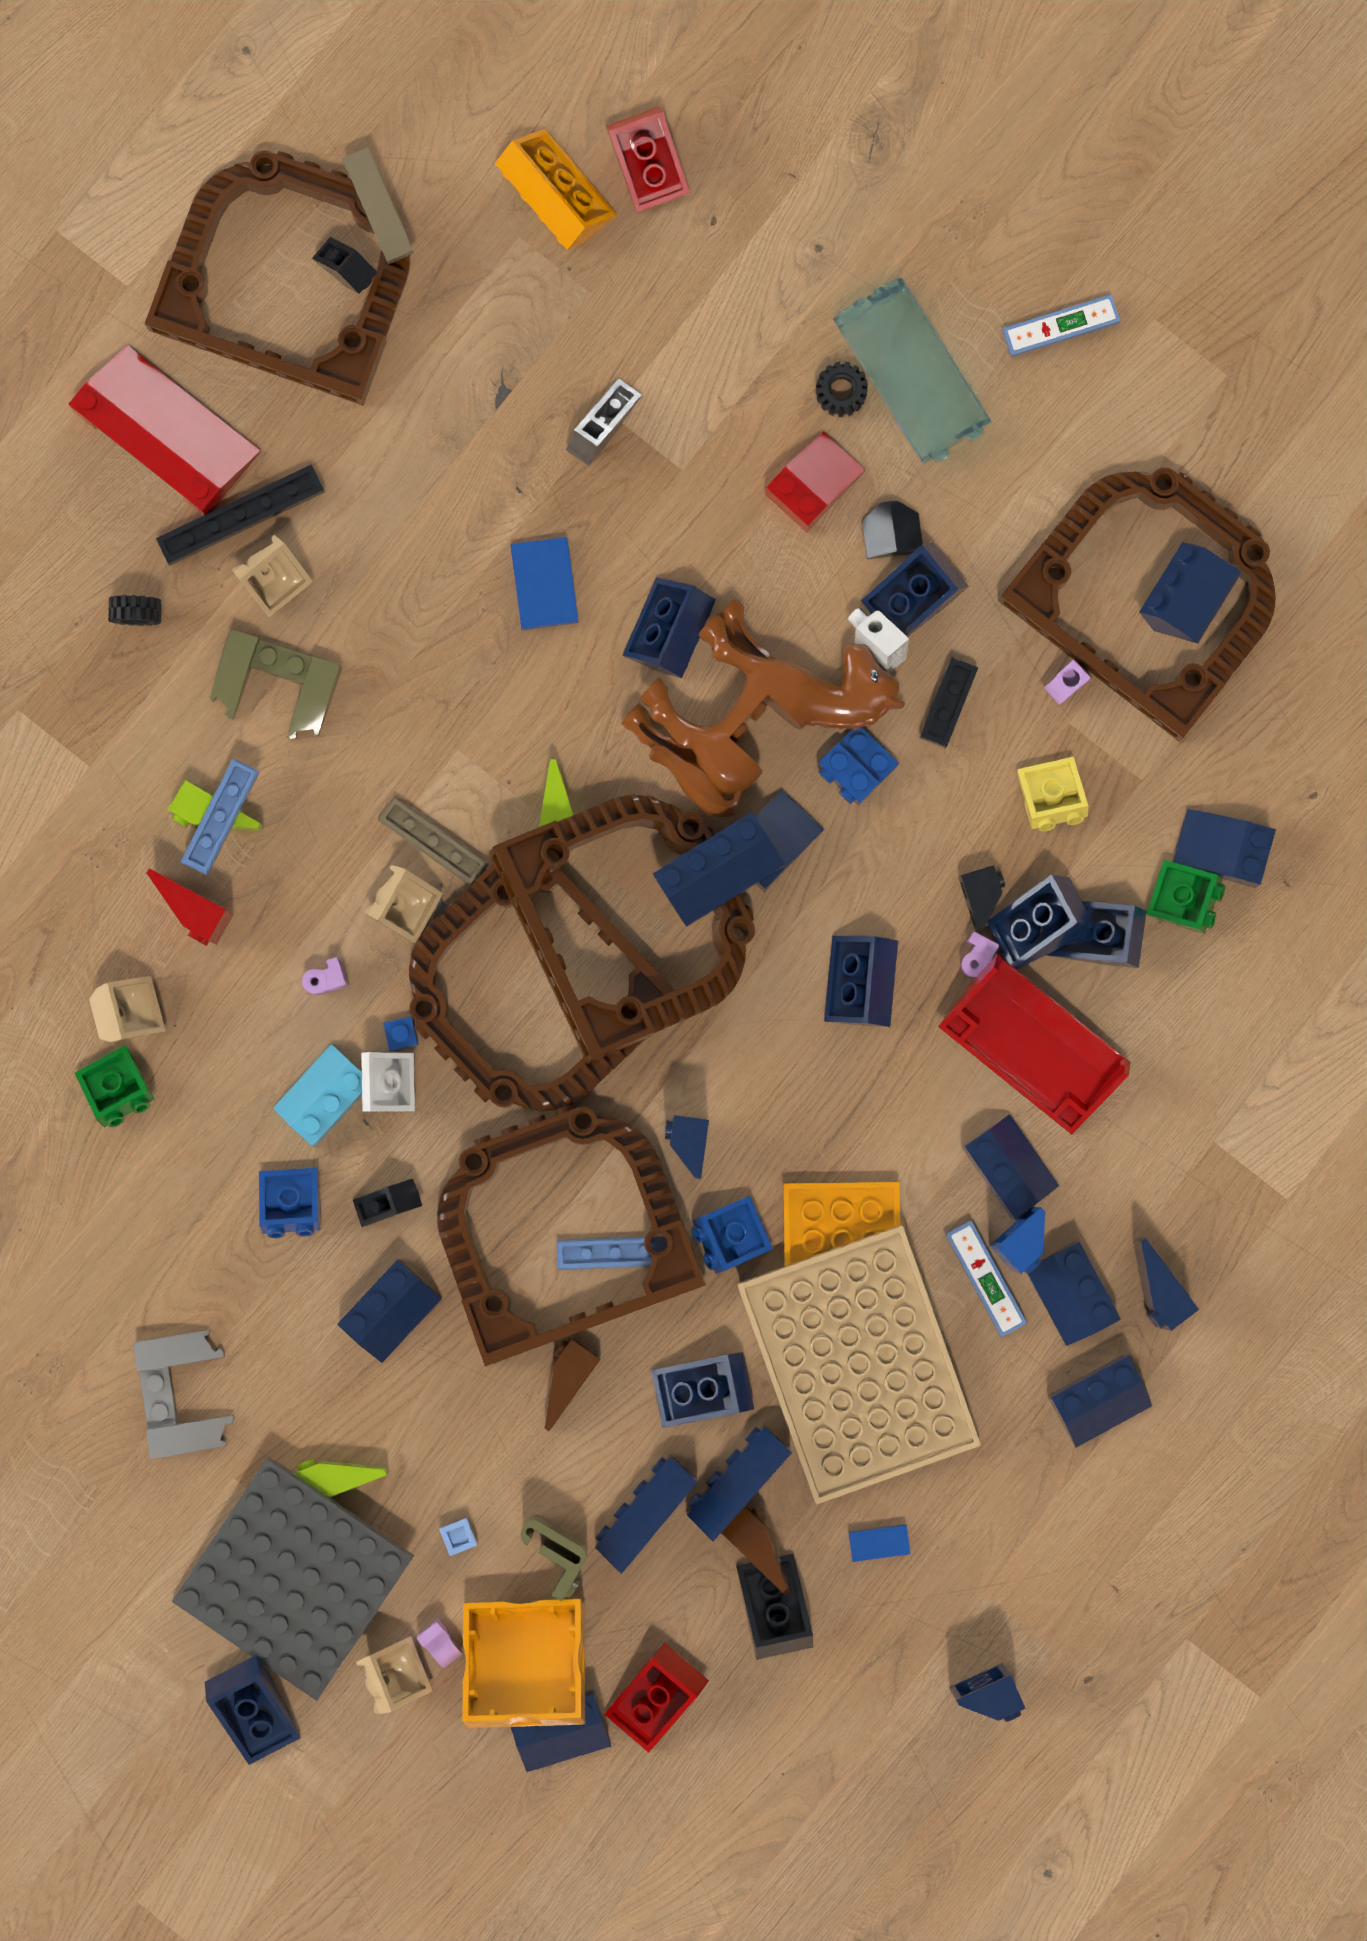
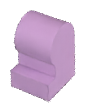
(1067, 682)
(979, 956)
(326, 980)
(440, 1643)

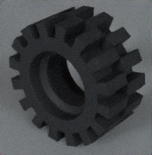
(848, 373)
(134, 610)

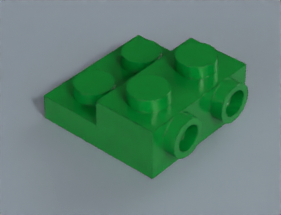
(1186, 897)
(114, 1087)

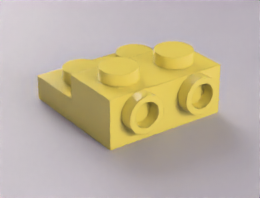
(1053, 794)

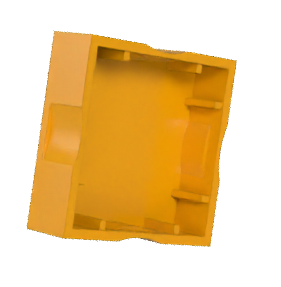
(524, 1664)

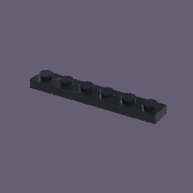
(240, 515)

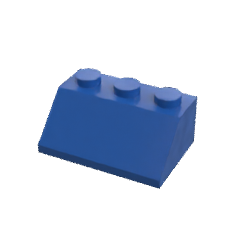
(1022, 1242)

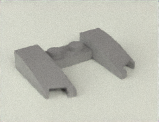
(153, 1363)

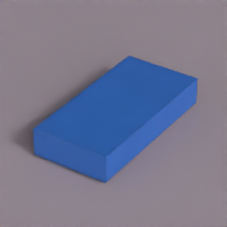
(879, 1543)

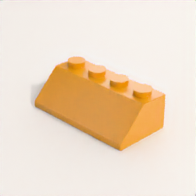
(555, 188)

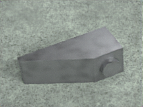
(602, 422)

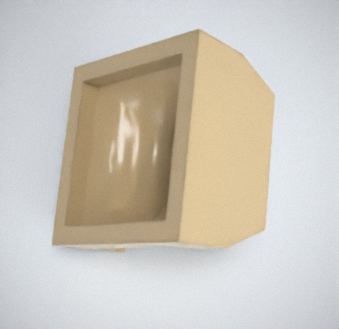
(273, 576)
(404, 904)
(126, 1009)
(395, 1676)

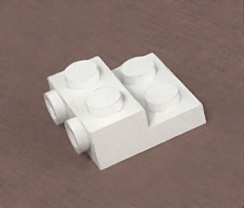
(388, 1082)

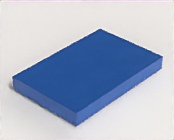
(544, 583)

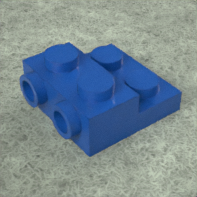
(856, 765)
(289, 1202)
(731, 1235)

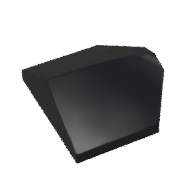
(891, 530)

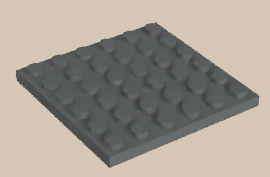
(292, 1578)

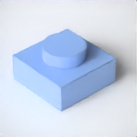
(458, 1536)

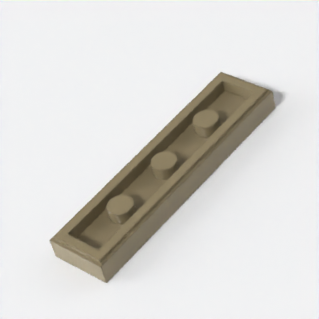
(377, 205)
(433, 841)

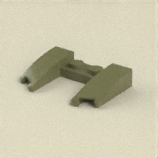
(248, 652)

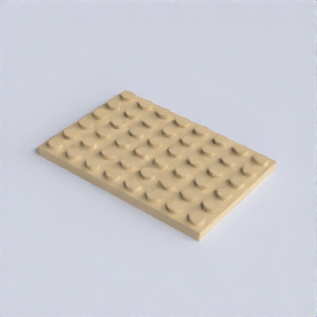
(859, 1364)

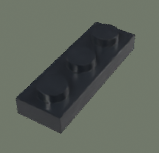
(948, 702)

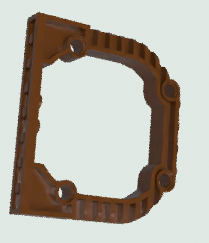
(178, 312)
(1173, 704)
(448, 928)
(595, 1024)
(503, 1332)

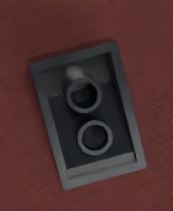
(775, 1619)

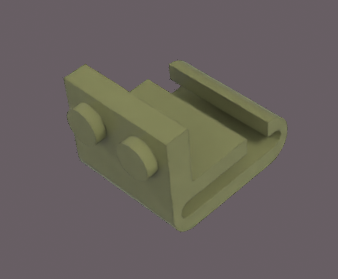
(568, 1581)

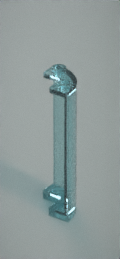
(912, 371)

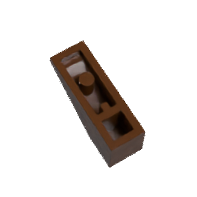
(569, 1374)
(757, 1544)

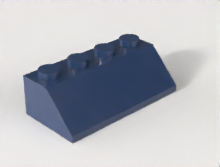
(719, 869)
(738, 1482)
(646, 1513)

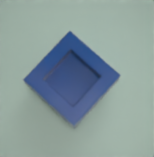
(400, 1033)

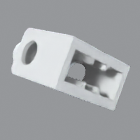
(881, 637)

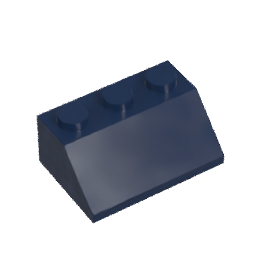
(1189, 593)
(669, 627)
(861, 980)
(688, 1141)
(1010, 1167)
(1073, 1294)
(389, 1311)
(1100, 1400)
(990, 1694)
(553, 1744)

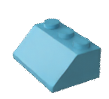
(321, 1096)

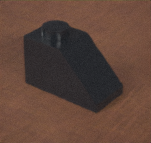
(345, 265)
(982, 894)
(387, 1202)

